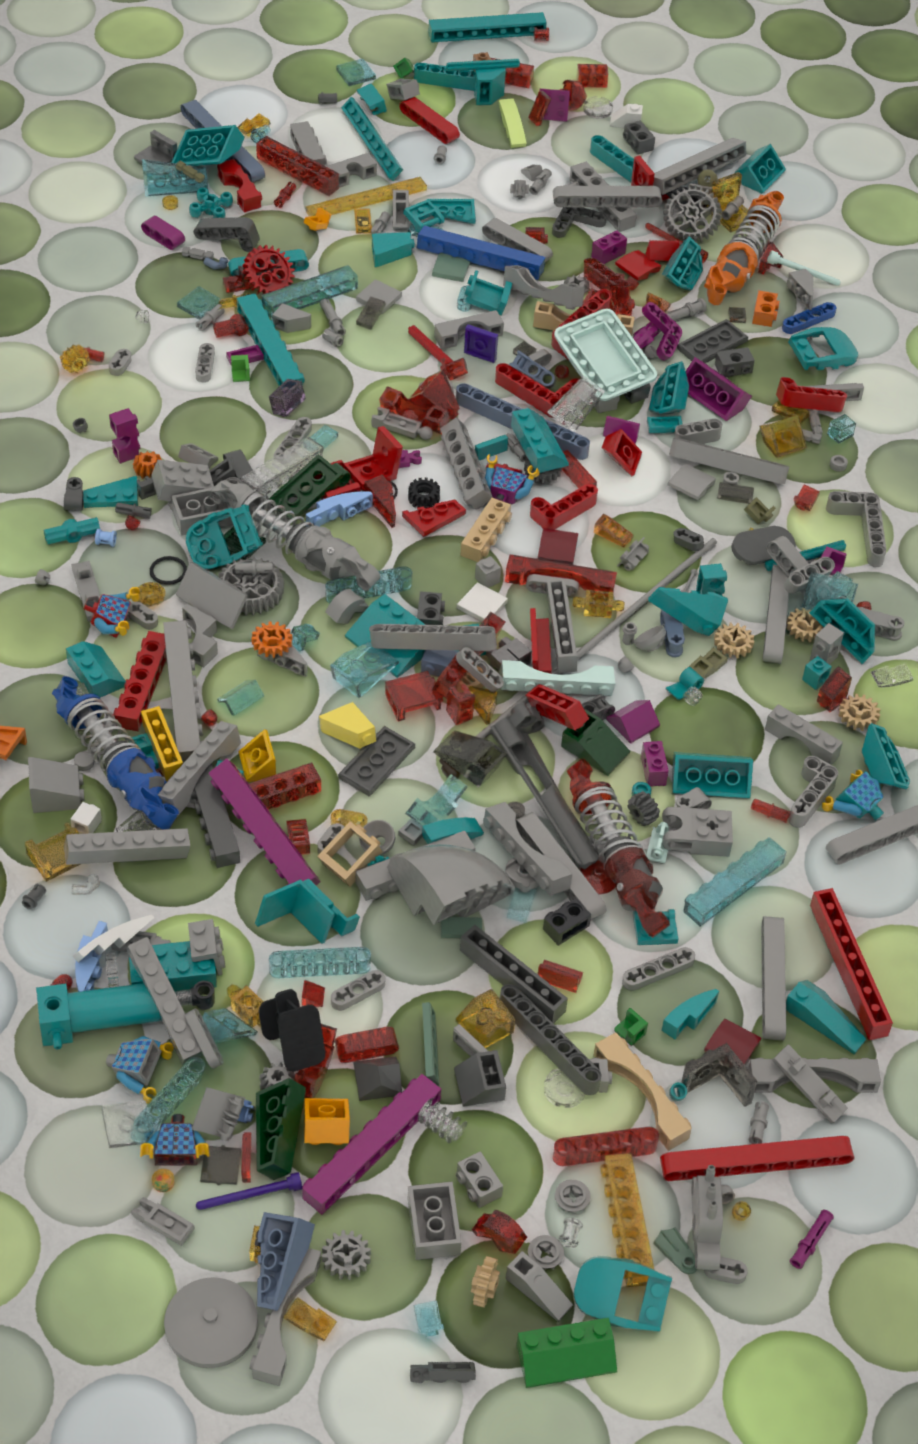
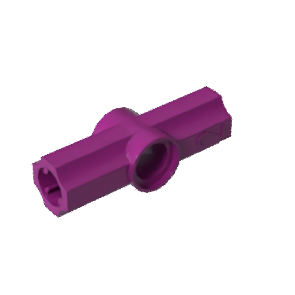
(646, 335)

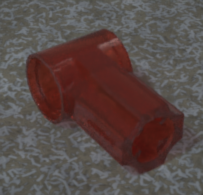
(235, 325)

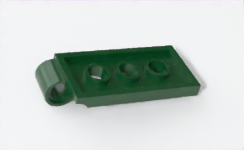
(333, 477)

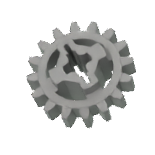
(341, 1264)

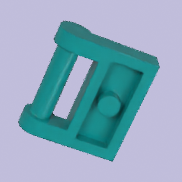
(422, 211)
(667, 936)

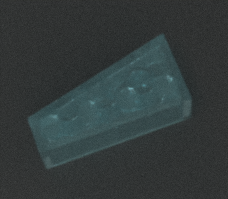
(165, 179)

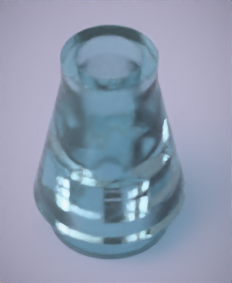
(259, 133)

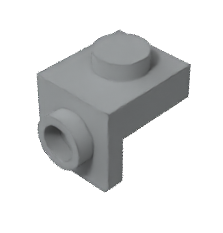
(606, 1078)

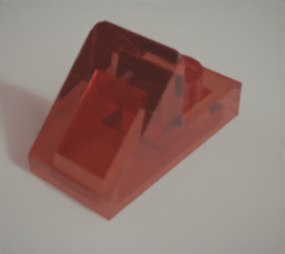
(763, 262)
(237, 282)

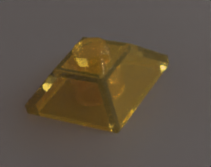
(783, 436)

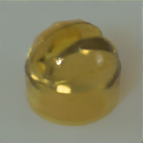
(744, 1214)

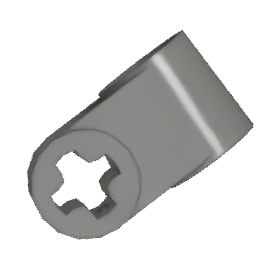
(694, 799)

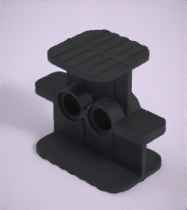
(296, 1027)

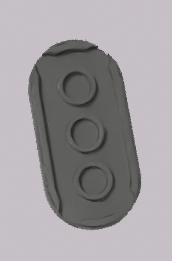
(752, 544)

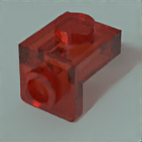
(537, 233)
(454, 369)
(806, 498)

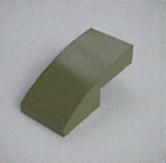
(709, 663)

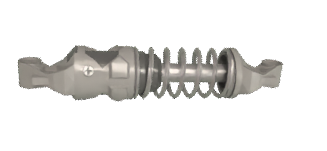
(310, 544)

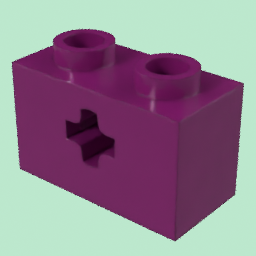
(609, 247)
(654, 763)

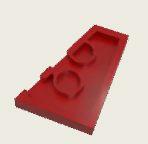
(433, 518)

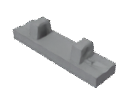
(86, 584)
(809, 1083)

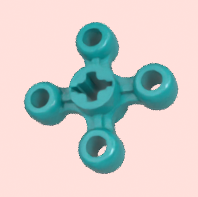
(211, 204)

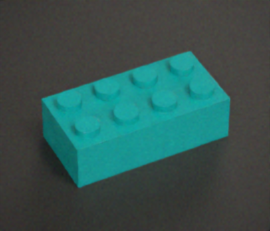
(179, 967)

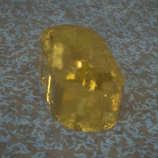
(347, 816)

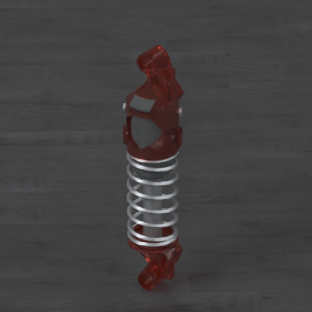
(624, 858)

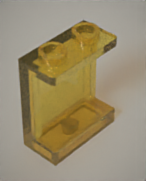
(49, 854)

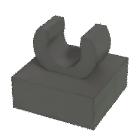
(146, 488)

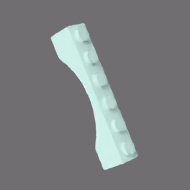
(593, 681)

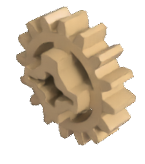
(803, 625)
(743, 640)
(859, 712)
(485, 1281)

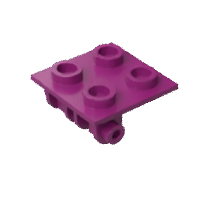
(558, 105)

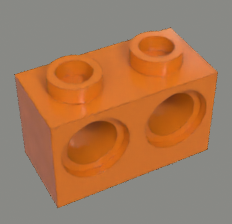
(765, 308)

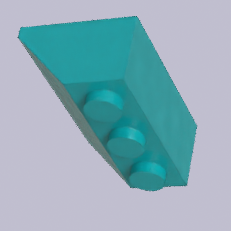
(761, 169)
(94, 668)

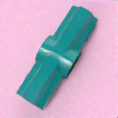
(71, 530)

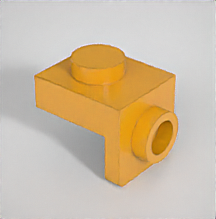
(319, 221)

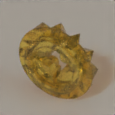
(149, 588)

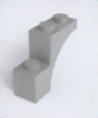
(205, 627)

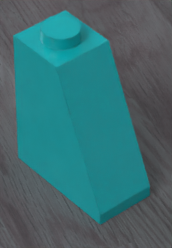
(391, 247)

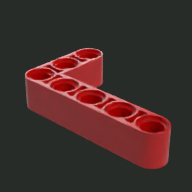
(597, 302)
(528, 389)

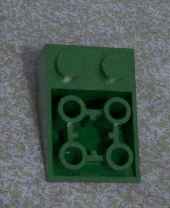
(595, 744)

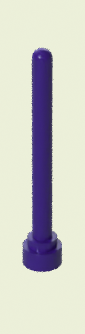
(292, 1182)

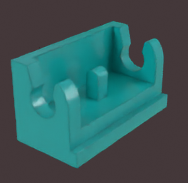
(372, 98)

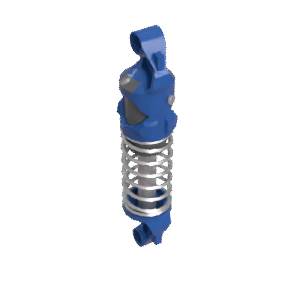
(125, 762)

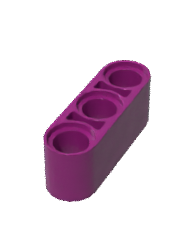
(163, 232)

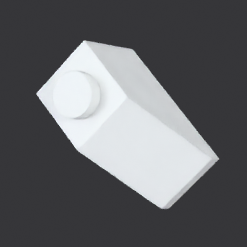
(626, 115)

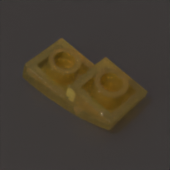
(248, 125)
(309, 1320)

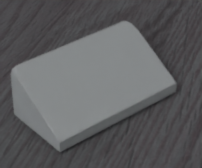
(197, 455)

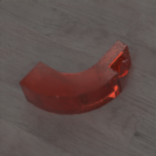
(313, 1076)

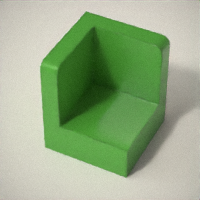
(240, 368)

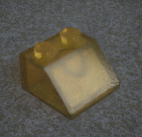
(487, 1019)

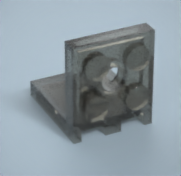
(721, 1063)

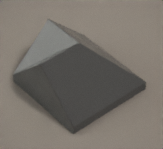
(378, 1078)

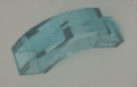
(439, 805)

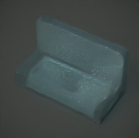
(242, 696)

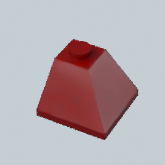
(622, 451)

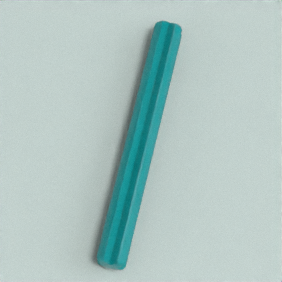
(485, 64)
(812, 553)

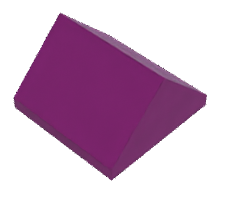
(634, 720)

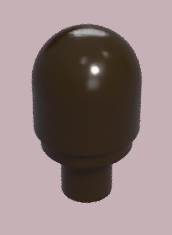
(448, 770)

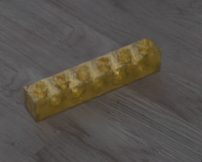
(622, 1167)

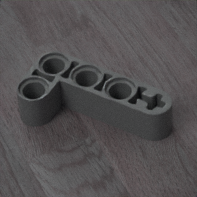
(229, 228)

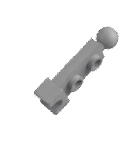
(400, 424)

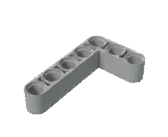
(868, 507)

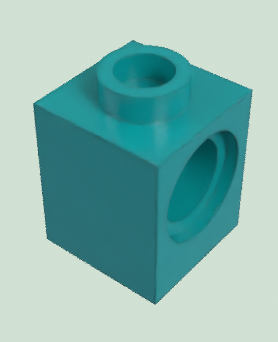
(816, 672)

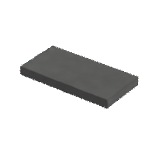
(712, 340)
(376, 761)

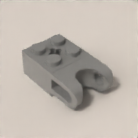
(698, 831)

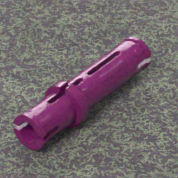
(807, 1245)

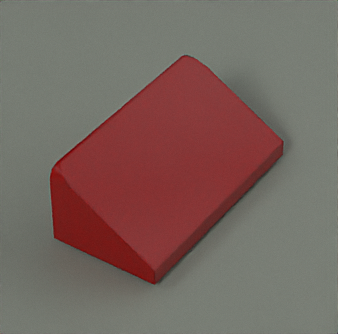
(661, 250)

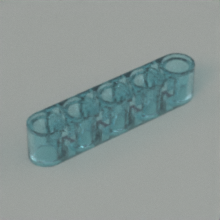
(391, 581)
(311, 968)
(166, 1108)

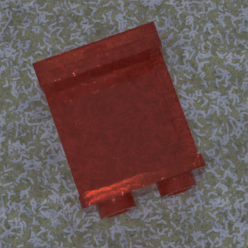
(412, 693)

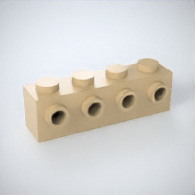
(485, 530)

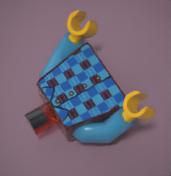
(175, 1144)

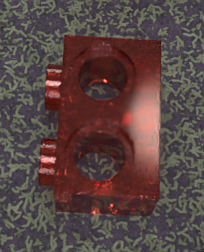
(592, 75)

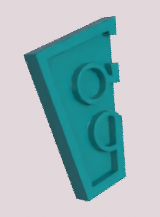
(456, 209)
(110, 494)

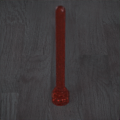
(704, 254)

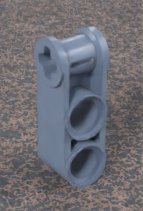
(524, 364)
(674, 634)

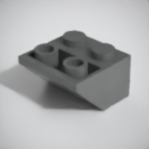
(481, 1079)

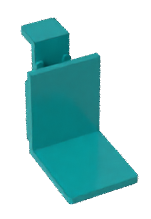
(309, 907)

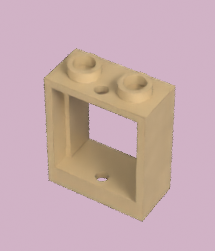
(349, 876)

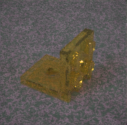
(726, 190)

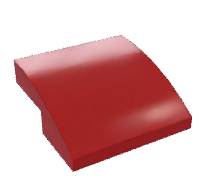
(637, 265)

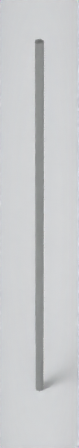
(614, 624)

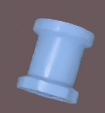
(105, 537)

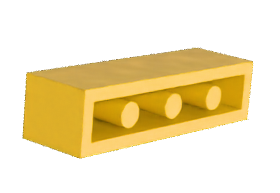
(162, 741)

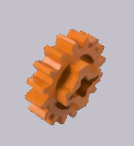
(271, 639)

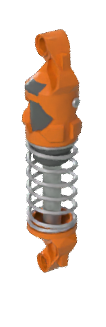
(741, 255)

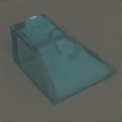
(226, 1026)

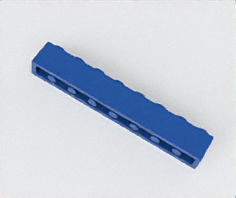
(478, 251)

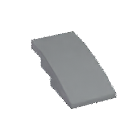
(212, 595)

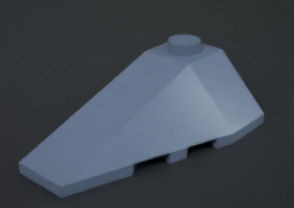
(283, 1247)

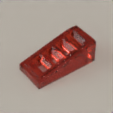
(302, 847)

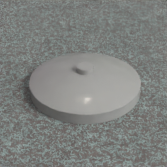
(211, 1322)

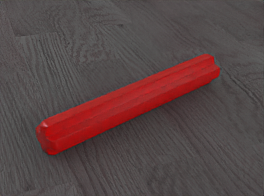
(428, 344)

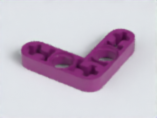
(653, 314)

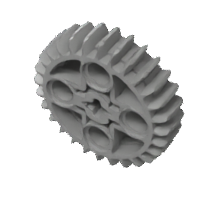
(693, 208)
(256, 586)

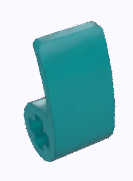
(687, 679)

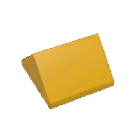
(258, 758)

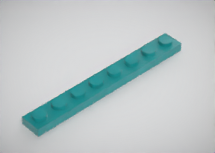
(372, 138)

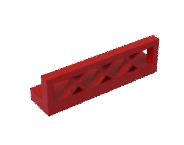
(540, 643)

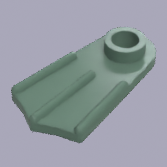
(676, 1250)

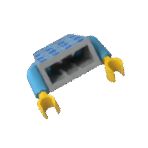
(136, 1063)

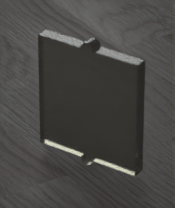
(221, 1165)

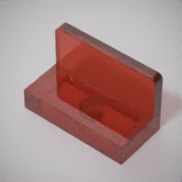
(560, 975)

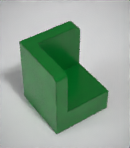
(404, 67)
(632, 1027)

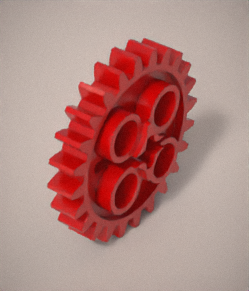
(262, 257)

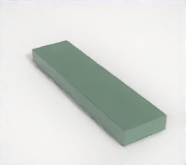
(430, 1043)

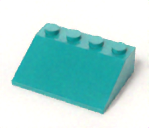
(208, 145)
(386, 611)

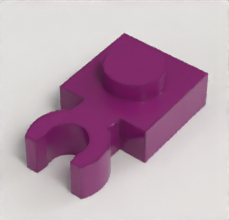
(407, 458)

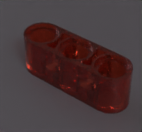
(366, 1044)

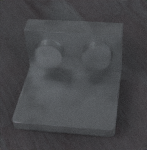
(161, 149)

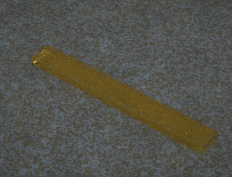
(367, 197)

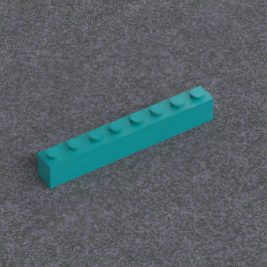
(485, 27)
(268, 339)

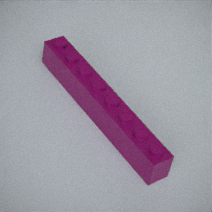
(261, 823)
(369, 1145)

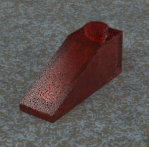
(382, 497)

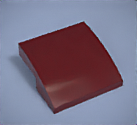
(558, 546)
(739, 1039)

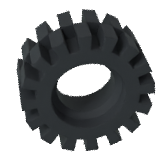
(423, 486)

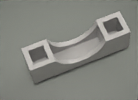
(449, 332)
(821, 744)

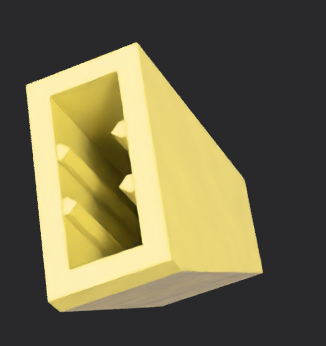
(348, 725)

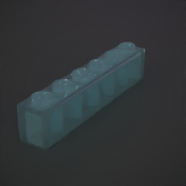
(312, 290)
(734, 881)

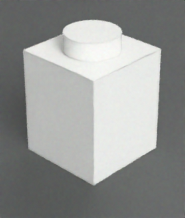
(86, 818)

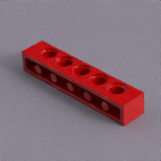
(142, 681)

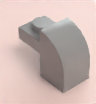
(345, 605)

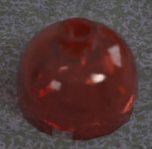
(577, 94)

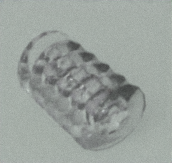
(440, 1122)

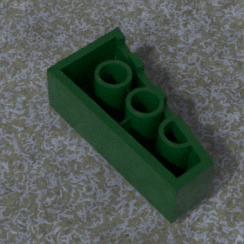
(278, 1126)

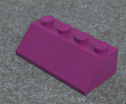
(715, 390)

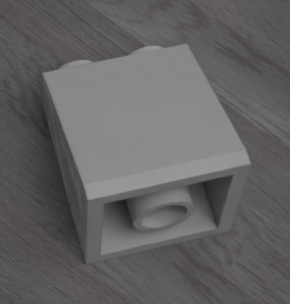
(54, 785)

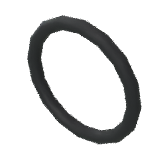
(167, 558)

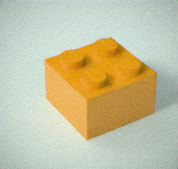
(326, 1121)

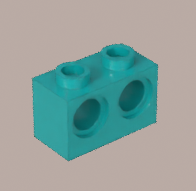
(711, 579)

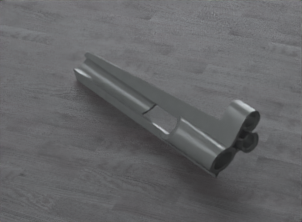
(513, 738)

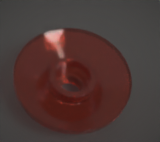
(598, 881)

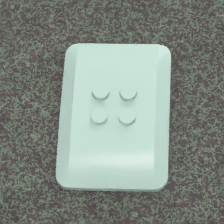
(605, 353)

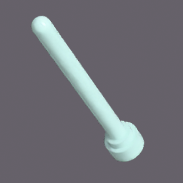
(774, 258)

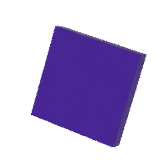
(481, 343)

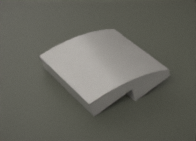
(691, 481)

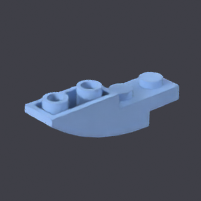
(341, 506)
(89, 967)

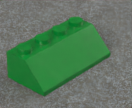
(567, 1352)

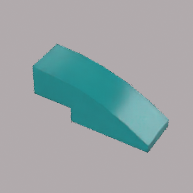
(444, 828)
(689, 1013)

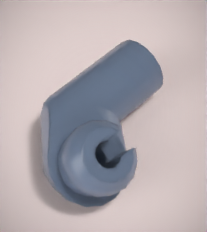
(222, 264)

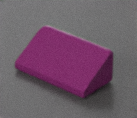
(630, 428)

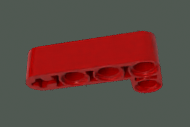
(809, 397)
(565, 509)

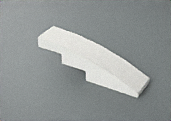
(117, 935)

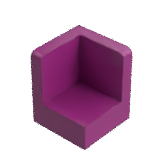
(838, 558)

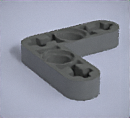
(593, 218)

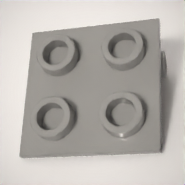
(218, 1113)

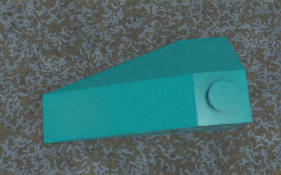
(697, 611)

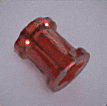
(541, 34)

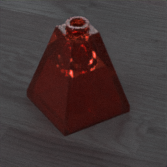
(438, 392)

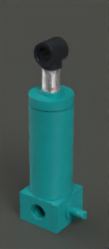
(105, 1008)

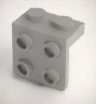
(206, 943)

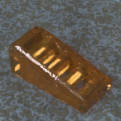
(605, 523)

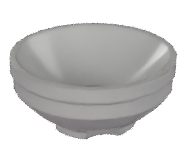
(651, 639)
(378, 829)

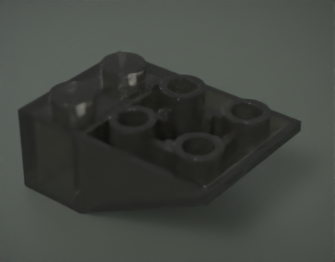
(471, 756)

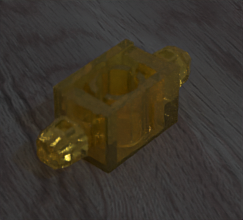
(598, 603)
(249, 998)

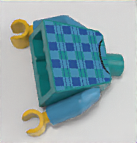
(858, 798)

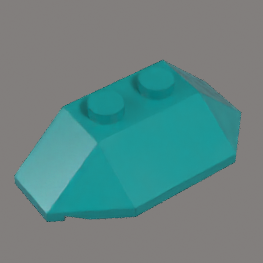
(685, 265)
(670, 390)
(857, 627)
(884, 759)

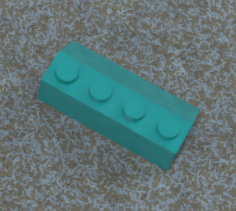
(537, 440)
(712, 774)

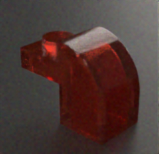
(502, 1230)

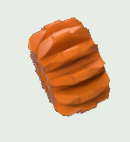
(145, 463)

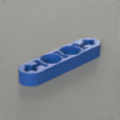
(825, 312)

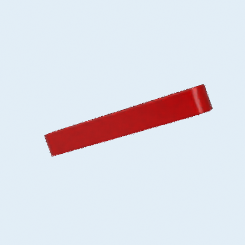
(757, 1158)

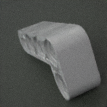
(822, 781)

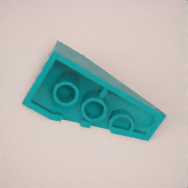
(821, 1013)

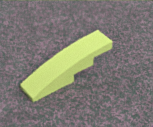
(512, 123)

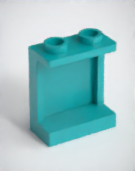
(487, 295)

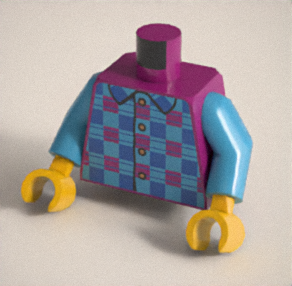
(508, 484)

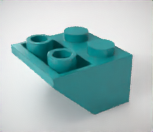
(489, 85)

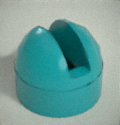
(681, 1091)

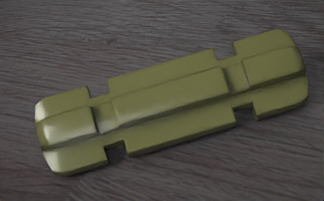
(190, 172)

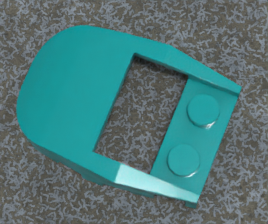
(840, 343)
(207, 541)
(599, 1290)

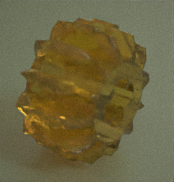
(74, 358)

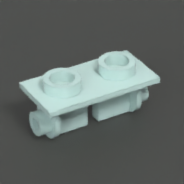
(656, 850)

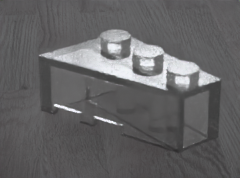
(576, 403)

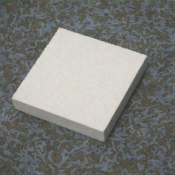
(481, 601)

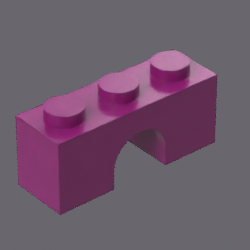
(124, 426)

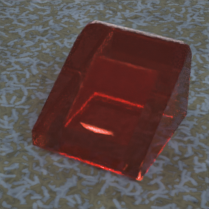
(312, 994)

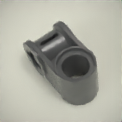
(74, 494)
(599, 707)

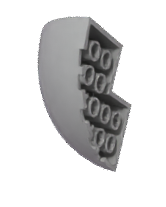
(448, 881)

